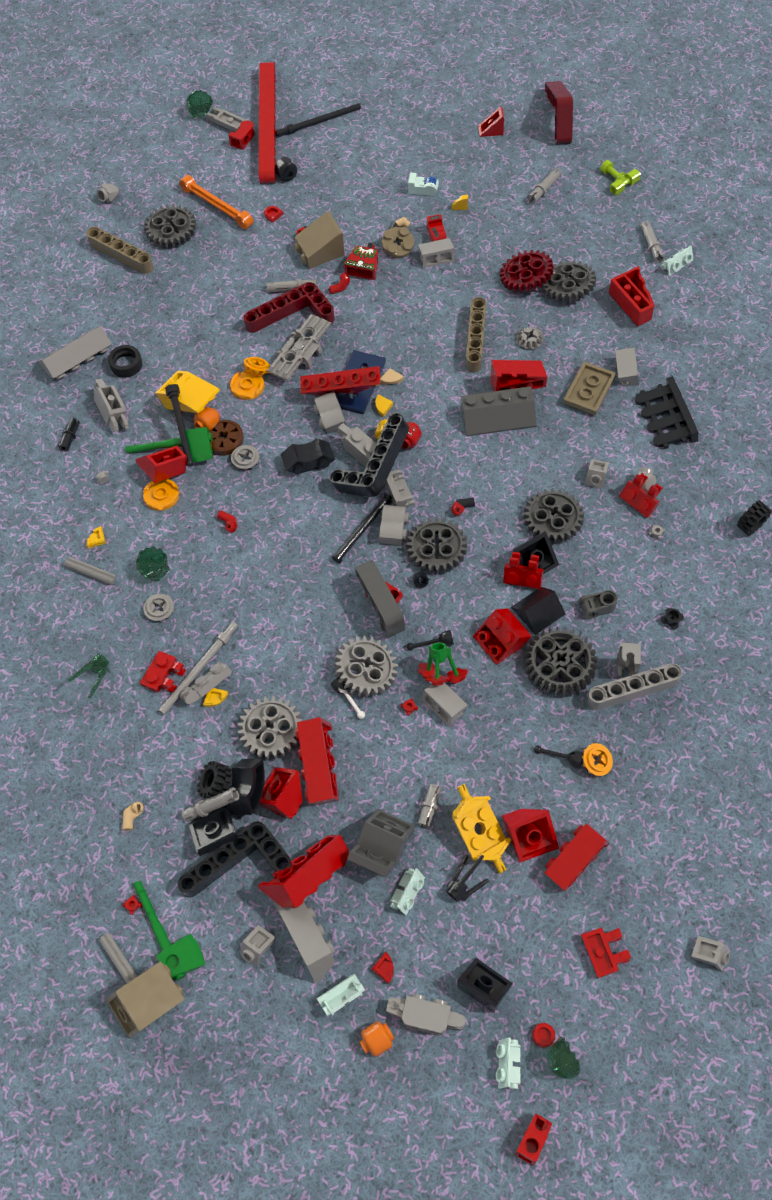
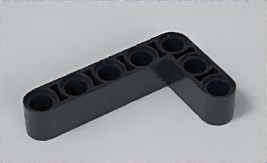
(379, 465)
(235, 857)

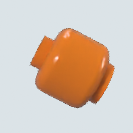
(207, 418)
(376, 1038)

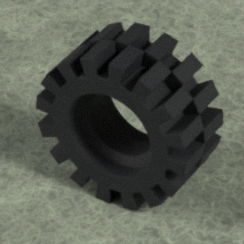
(754, 518)
(214, 779)

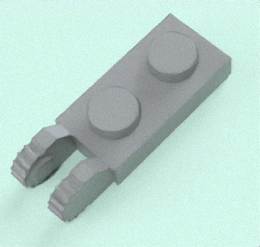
(225, 119)
(205, 683)

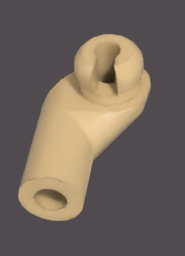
(130, 814)

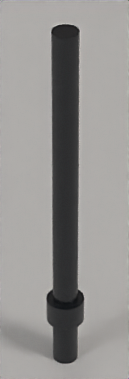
(290, 129)

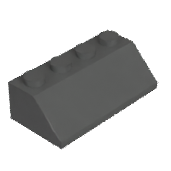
(498, 411)

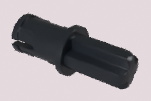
(69, 434)

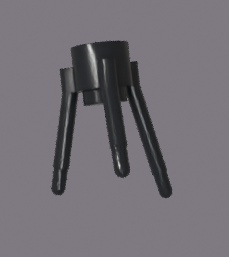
(457, 888)

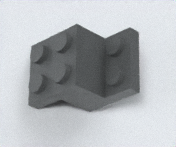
(381, 843)

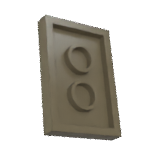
(589, 388)

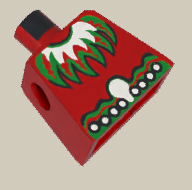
(362, 262)

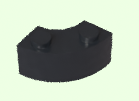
(307, 456)
(249, 782)

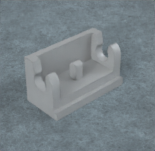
(436, 253)
(627, 366)
(399, 490)
(628, 658)
(444, 703)

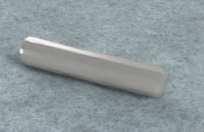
(90, 571)
(117, 957)

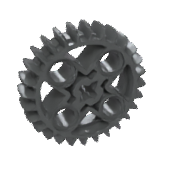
(560, 668)

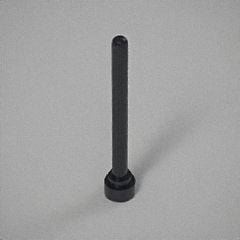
(173, 392)

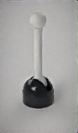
(339, 688)

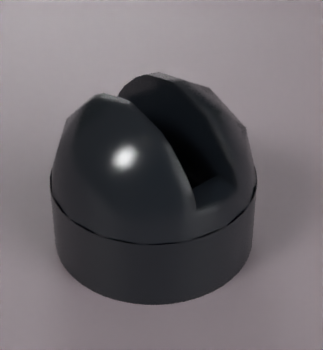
(424, 583)

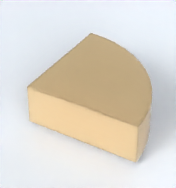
(391, 377)

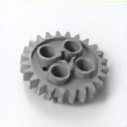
(362, 681)
(259, 715)

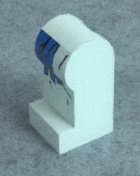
(422, 185)

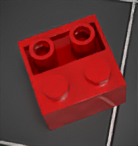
(163, 464)
(501, 635)

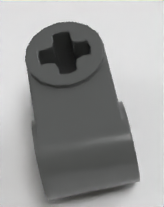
(595, 606)

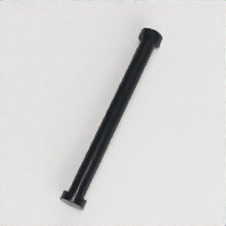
(386, 498)

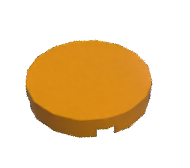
(252, 385)
(161, 500)

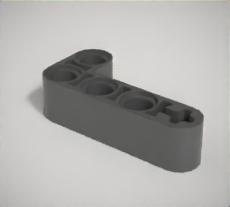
(381, 598)

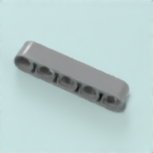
(640, 680)

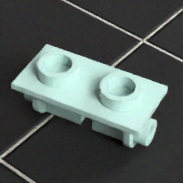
(678, 261)
(404, 899)
(340, 995)
(507, 1074)

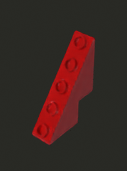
(344, 381)

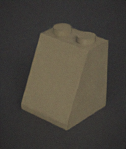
(320, 242)
(145, 999)

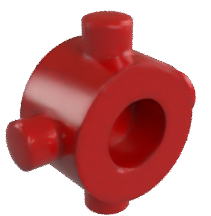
(409, 706)
(132, 905)

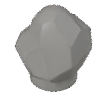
(107, 193)
(651, 478)

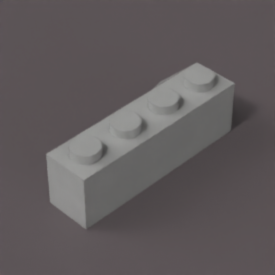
(75, 353)
(308, 939)

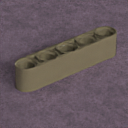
(120, 250)
(476, 334)

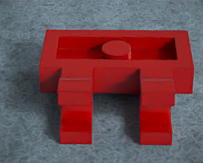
(639, 498)
(523, 575)
(159, 670)
(600, 953)

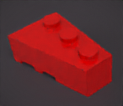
(632, 296)
(517, 374)
(575, 856)

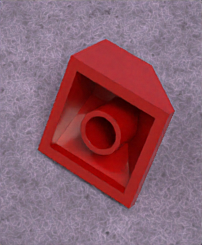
(282, 792)
(530, 832)

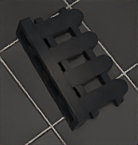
(675, 403)

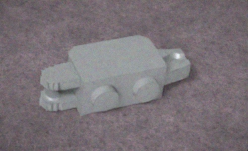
(110, 405)
(356, 443)
(425, 1015)

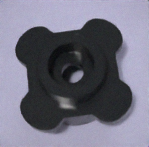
(670, 612)

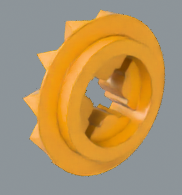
(256, 365)
(605, 759)

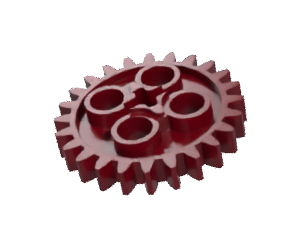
(526, 271)

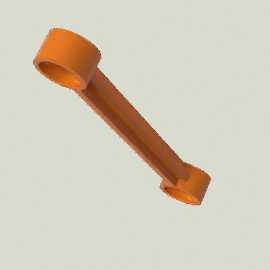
(242, 218)

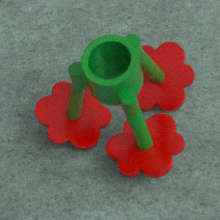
(438, 653)

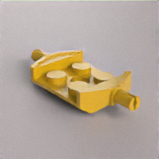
(491, 840)

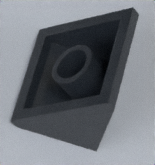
(539, 546)
(539, 609)
(484, 984)

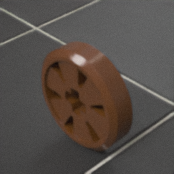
(234, 437)

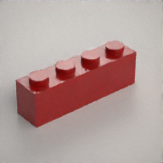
(317, 761)
(307, 872)

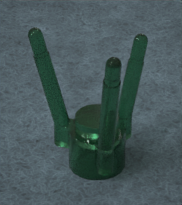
(97, 664)

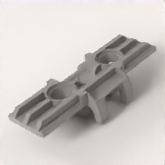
(289, 360)

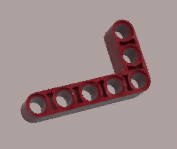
(563, 104)
(287, 304)

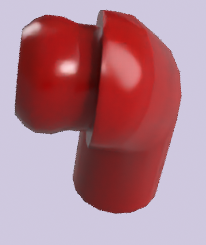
(342, 285)
(230, 521)

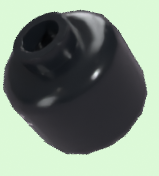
(286, 168)

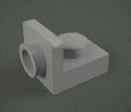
(597, 473)
(256, 945)
(711, 952)

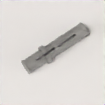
(541, 189)
(654, 245)
(284, 286)
(203, 807)

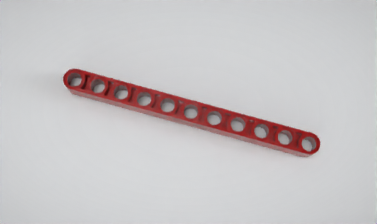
(267, 122)

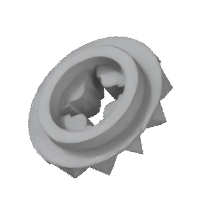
(533, 342)
(243, 451)
(158, 599)

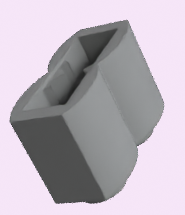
(330, 412)
(393, 525)

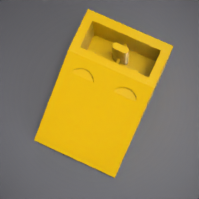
(193, 394)

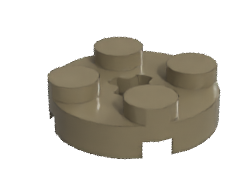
(401, 234)

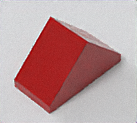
(493, 124)

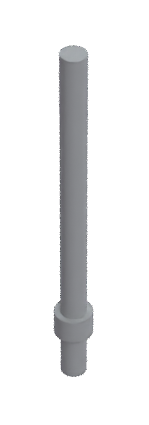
(222, 639)

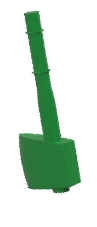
(198, 439)
(179, 957)

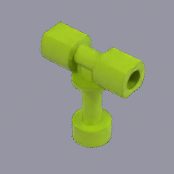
(621, 179)

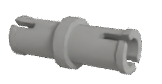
(429, 805)

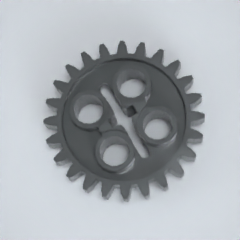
(177, 229)
(570, 281)
(561, 503)
(418, 545)

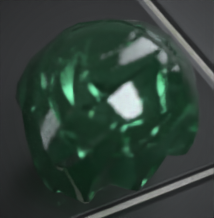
(198, 103)
(152, 563)
(562, 1060)

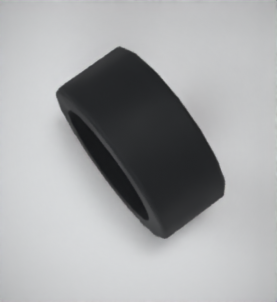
(125, 371)

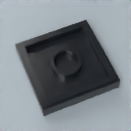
(213, 830)

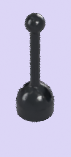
(445, 637)
(574, 758)

